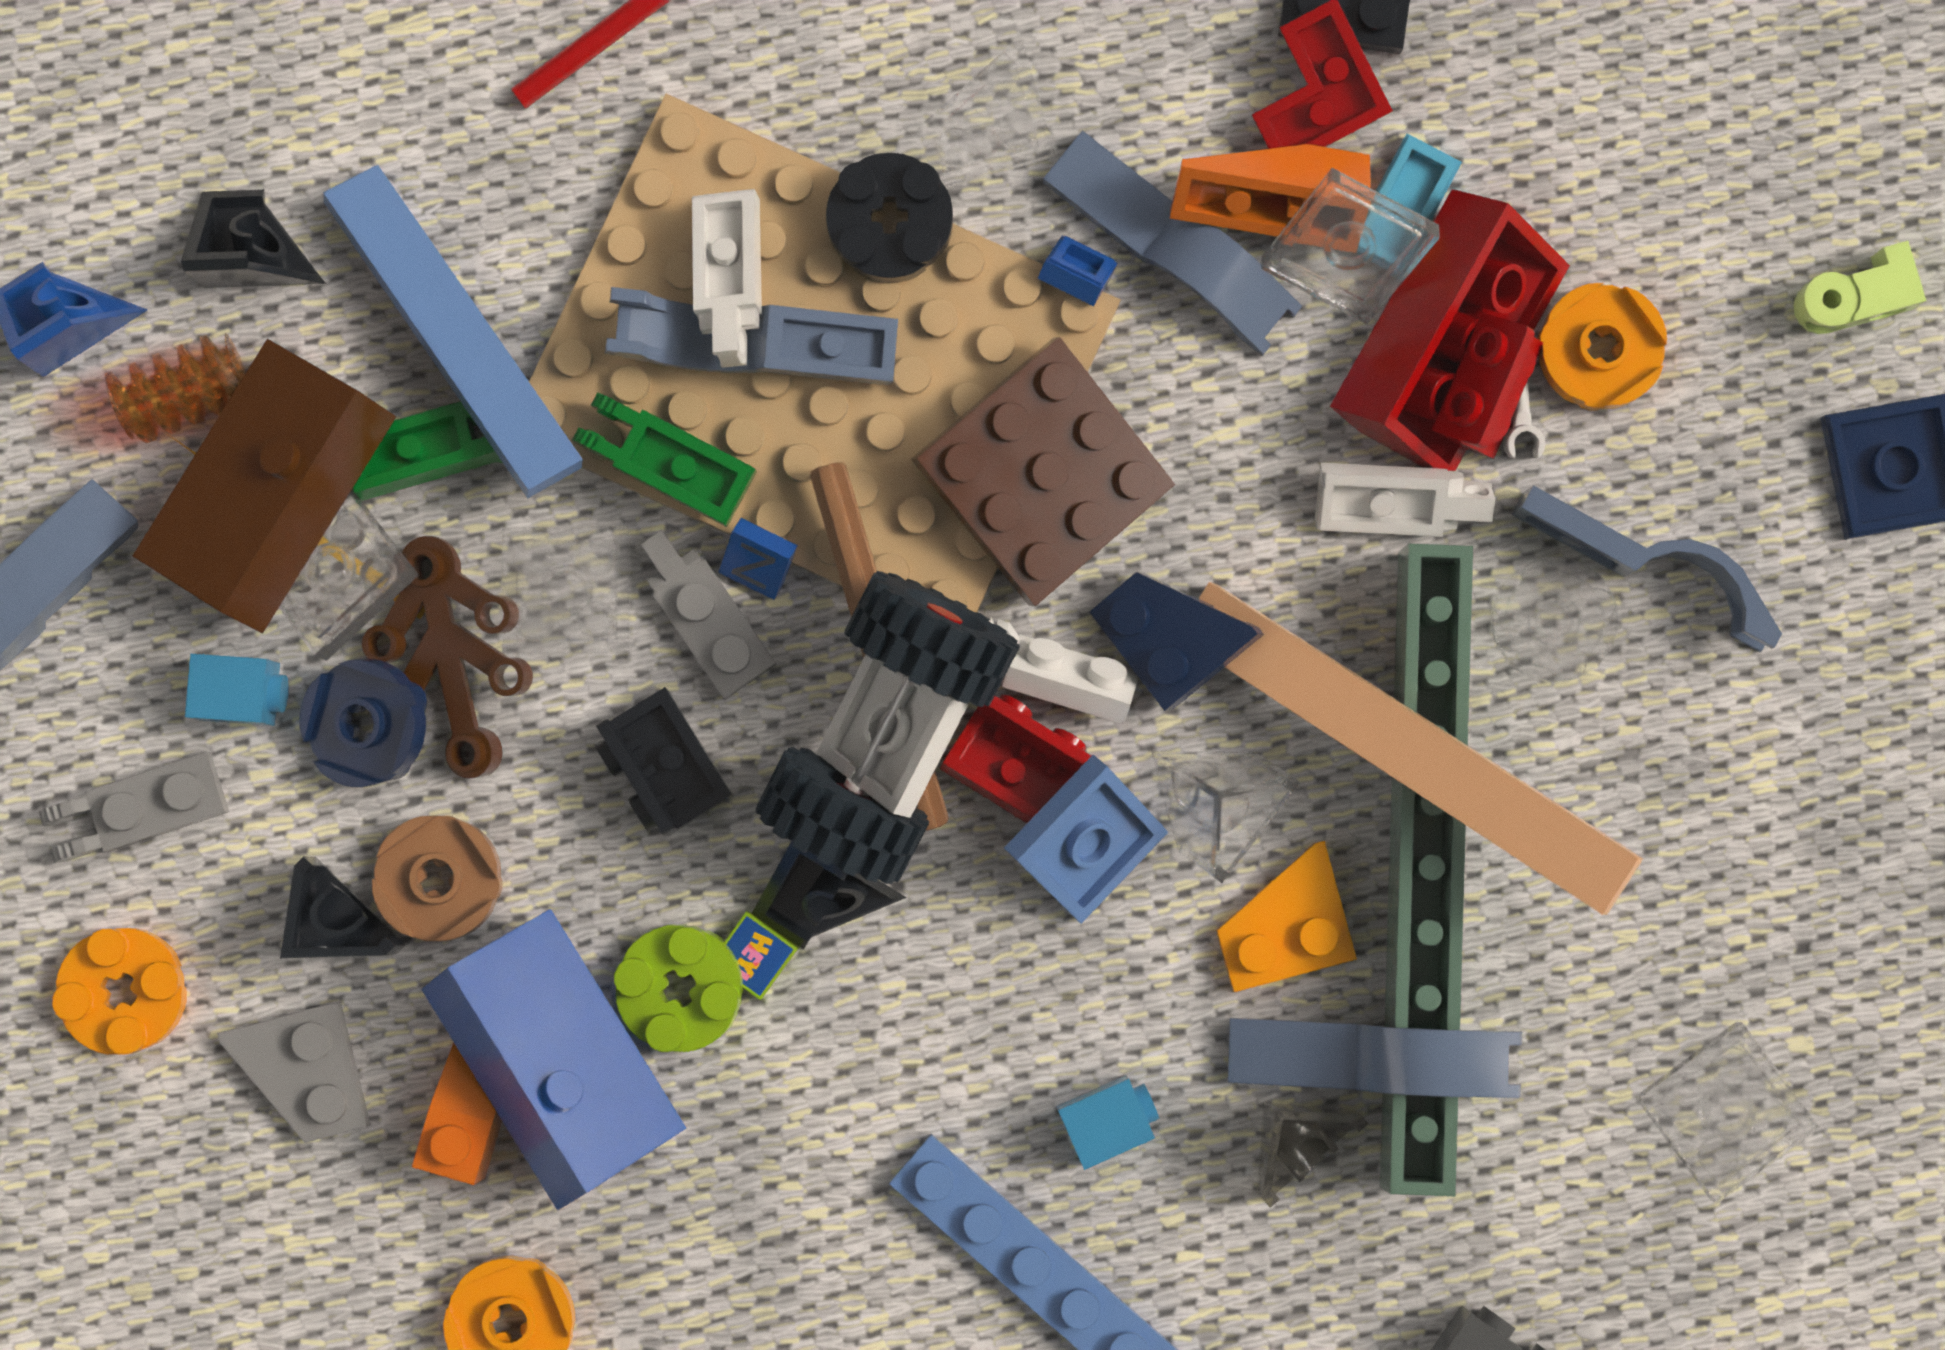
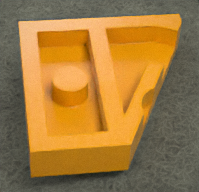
(1288, 926)

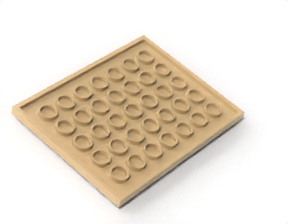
(957, 338)

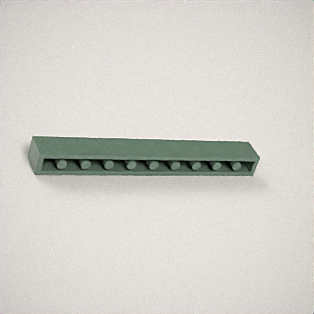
(1426, 862)

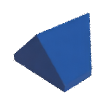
(56, 318)

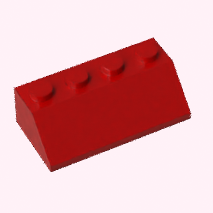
(1480, 264)

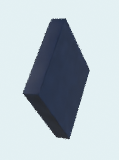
(1888, 465)

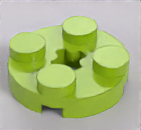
(714, 997)

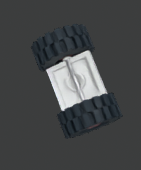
(916, 679)

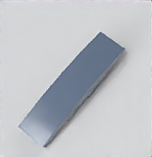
(57, 564)

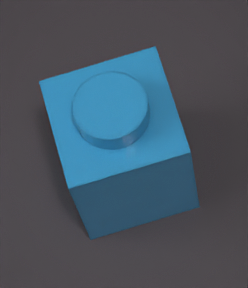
(235, 689)
(1109, 1120)

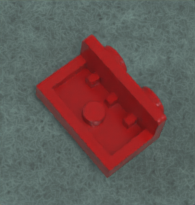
(1014, 757)

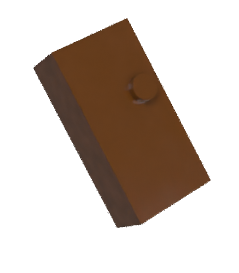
(264, 486)

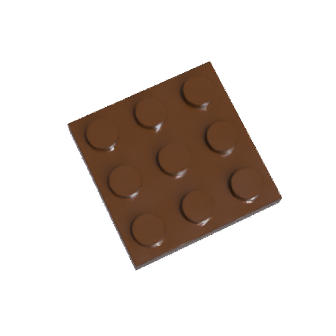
(1043, 471)

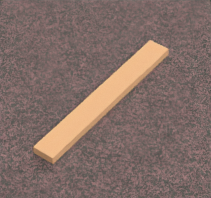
(1430, 760)

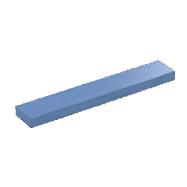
(453, 331)

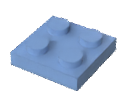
(1086, 839)

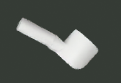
(1523, 423)

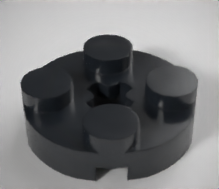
(915, 190)

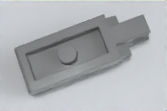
(706, 617)

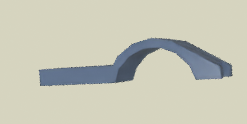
(1189, 251)
(786, 342)
(1750, 618)
(1372, 1058)

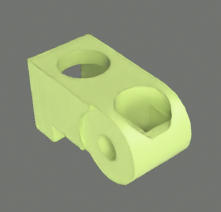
(1842, 301)

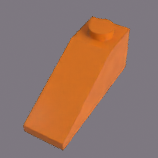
(1258, 187)
(458, 1126)

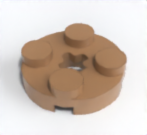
(401, 870)

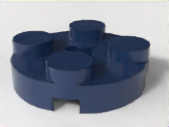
(397, 717)

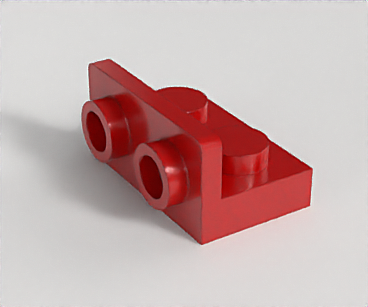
(1488, 384)

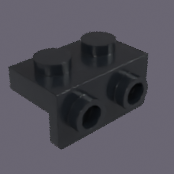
(663, 763)

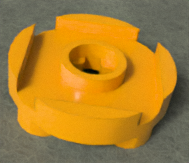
(1637, 355)
(85, 1001)
(523, 1285)

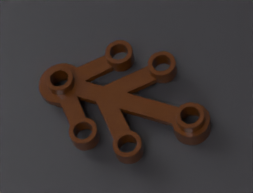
(449, 644)

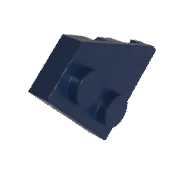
(1171, 636)

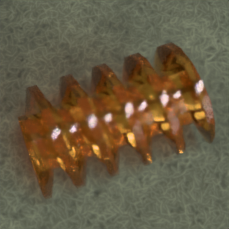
(176, 389)

